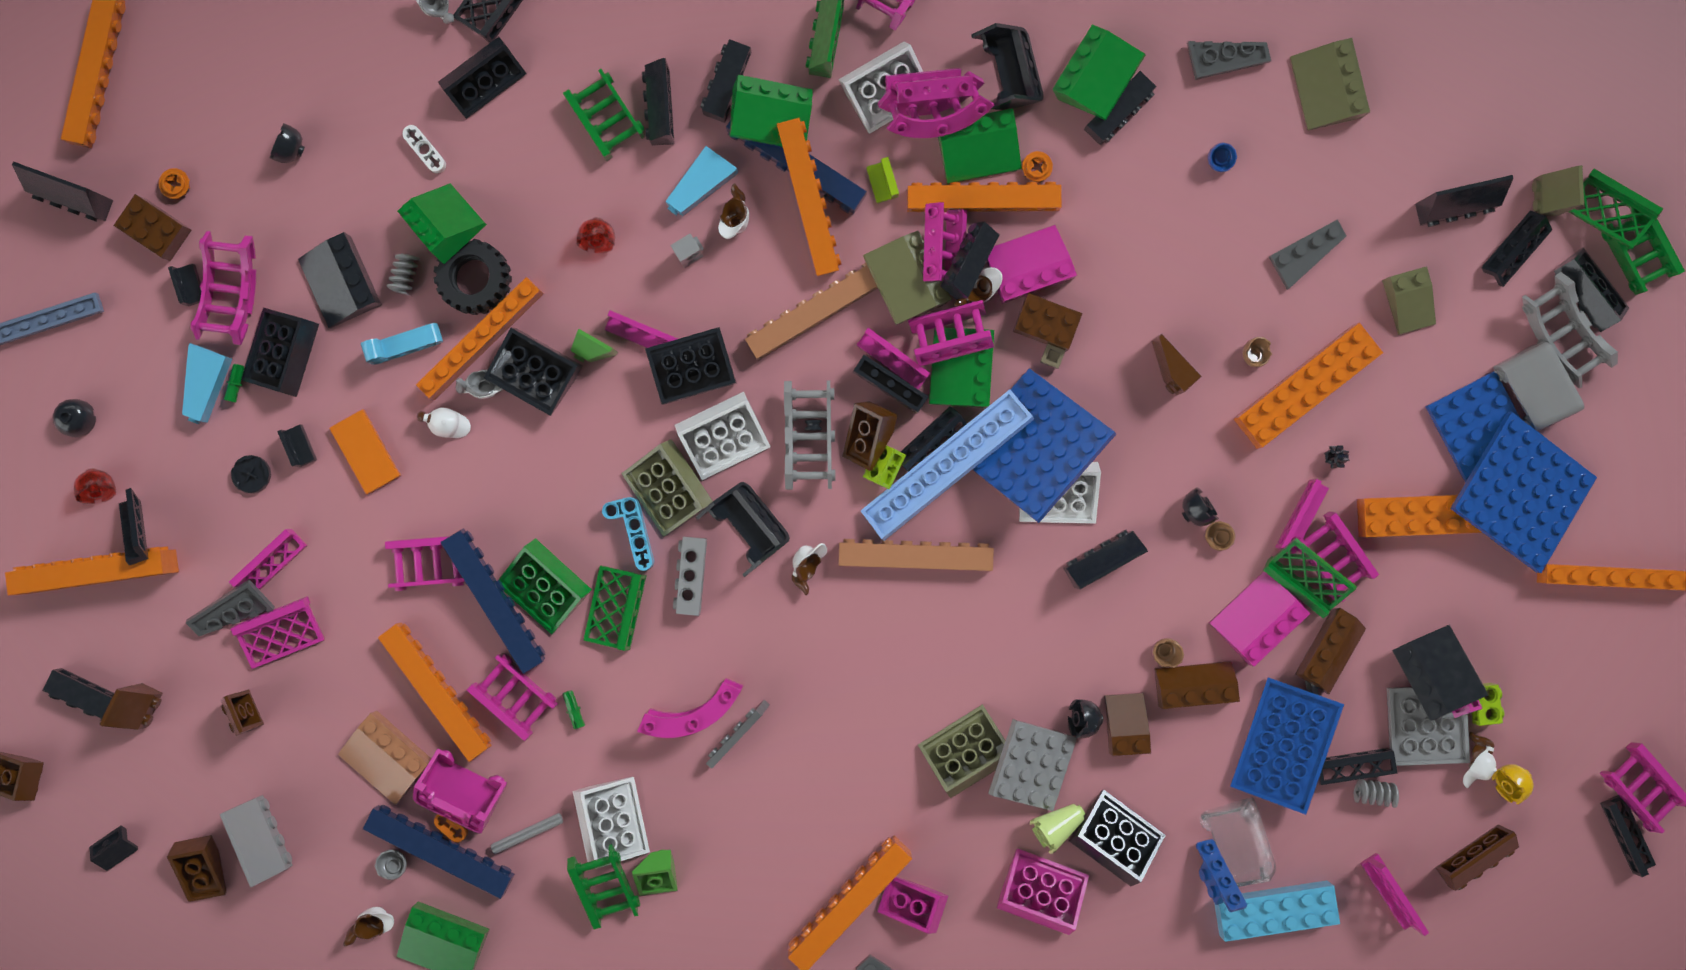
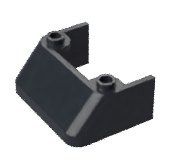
(1015, 65)
(751, 520)

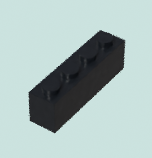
(720, 89)
(1137, 90)
(970, 260)
(890, 384)
(78, 692)

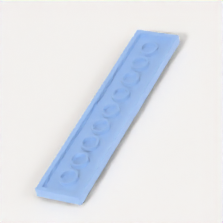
(947, 464)

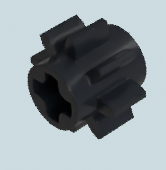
(1336, 456)

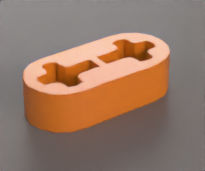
(448, 831)

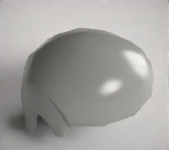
(390, 864)

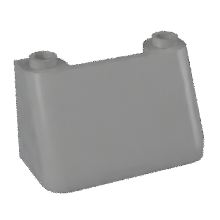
(1540, 385)

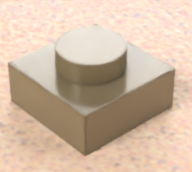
(1052, 356)

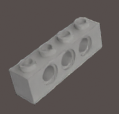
(692, 606)

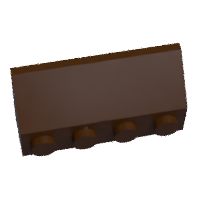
(1331, 650)
(1196, 685)
(1478, 857)

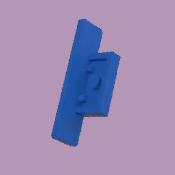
(1218, 878)

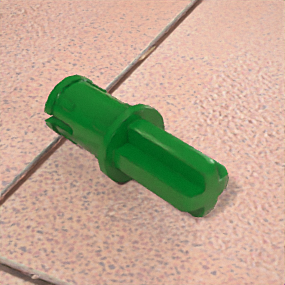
(234, 383)
(573, 709)

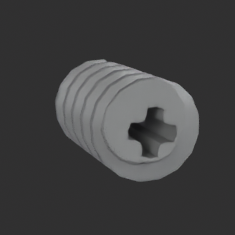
(402, 273)
(1376, 791)

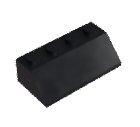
(482, 77)
(659, 103)
(1593, 290)
(1104, 559)

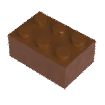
(152, 227)
(1047, 322)

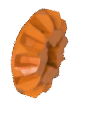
(1038, 157)
(170, 176)

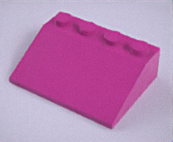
(1031, 263)
(1259, 618)
(1043, 892)

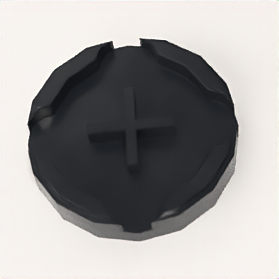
(251, 474)

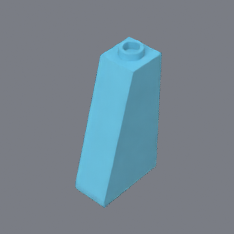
(700, 181)
(203, 382)

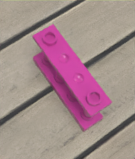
(930, 85)
(933, 241)
(956, 347)
(1345, 539)
(416, 546)
(508, 716)
(1663, 780)

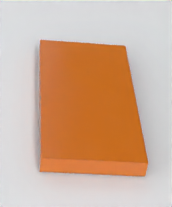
(365, 451)

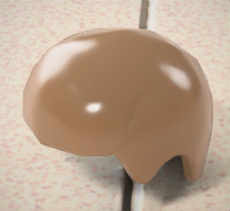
(1257, 352)
(1220, 535)
(1168, 652)

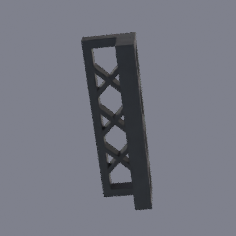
(1516, 245)
(931, 437)
(133, 529)
(1358, 758)
(1625, 838)

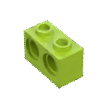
(886, 468)
(1491, 702)

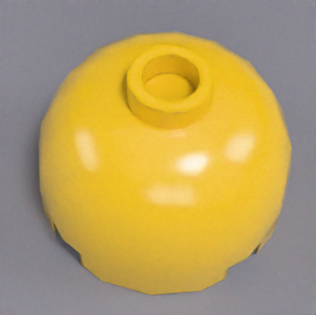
(1513, 783)

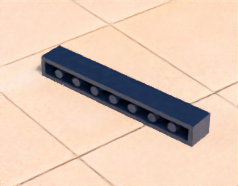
(833, 184)
(493, 600)
(439, 851)

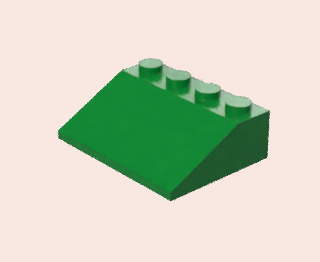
(825, 38)
(1098, 72)
(763, 104)
(982, 148)
(442, 220)
(962, 379)
(543, 586)
(441, 939)

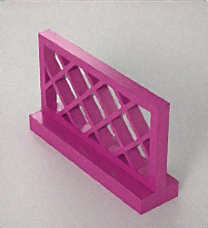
(268, 619)
(1392, 894)

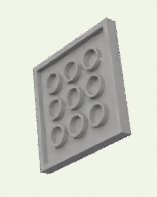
(1420, 740)
(1032, 765)

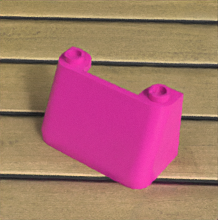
(458, 792)

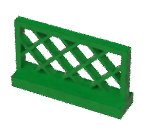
(1626, 198)
(1300, 585)
(630, 613)

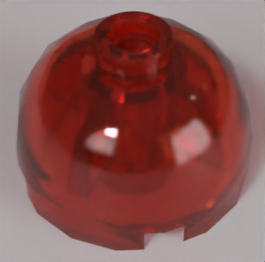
(596, 235)
(93, 485)

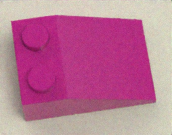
(913, 904)

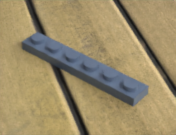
(50, 318)

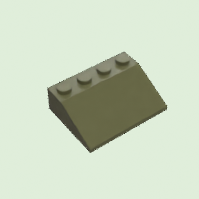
(1330, 84)
(899, 277)
(667, 487)
(964, 751)

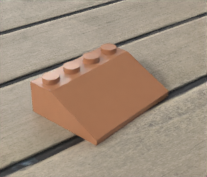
(385, 756)

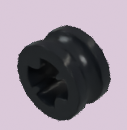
(813, 425)

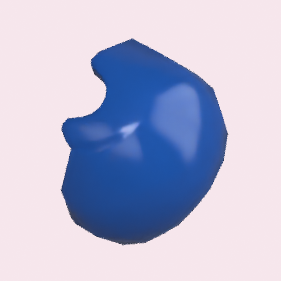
(1222, 157)

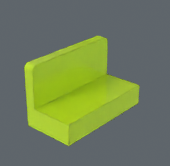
(882, 181)

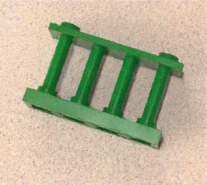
(586, 115)
(1661, 248)
(589, 900)

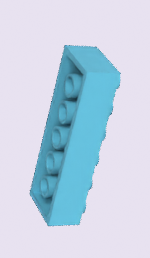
(1280, 911)

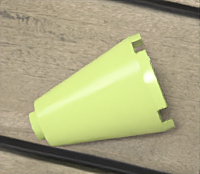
(1056, 826)

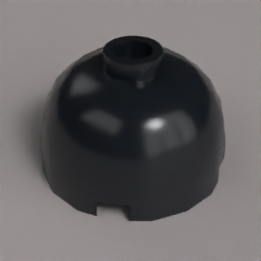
(287, 145)
(74, 417)
(1198, 508)
(1085, 718)

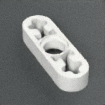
(416, 148)

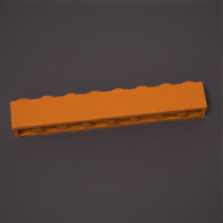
(93, 72)
(808, 196)
(986, 197)
(479, 339)
(1613, 577)
(434, 691)

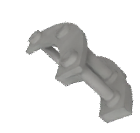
(1565, 289)
(792, 436)

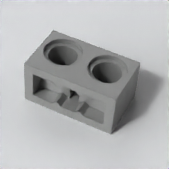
(688, 250)

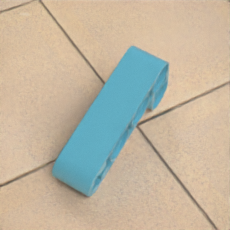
(402, 344)
(633, 535)

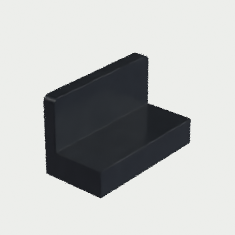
(186, 284)
(297, 446)
(112, 849)

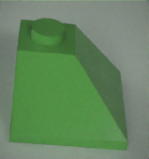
(590, 348)
(656, 873)

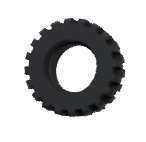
(494, 290)

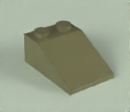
(1558, 191)
(1411, 300)

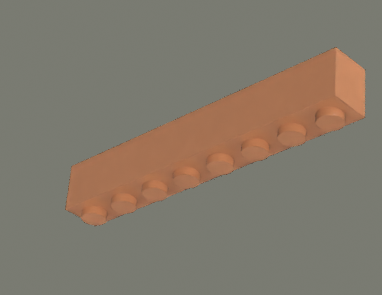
(811, 312)
(916, 556)

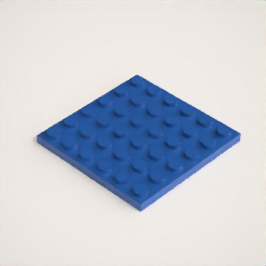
(1048, 452)
(1523, 492)

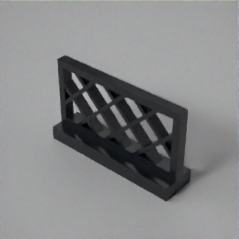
(496, 20)

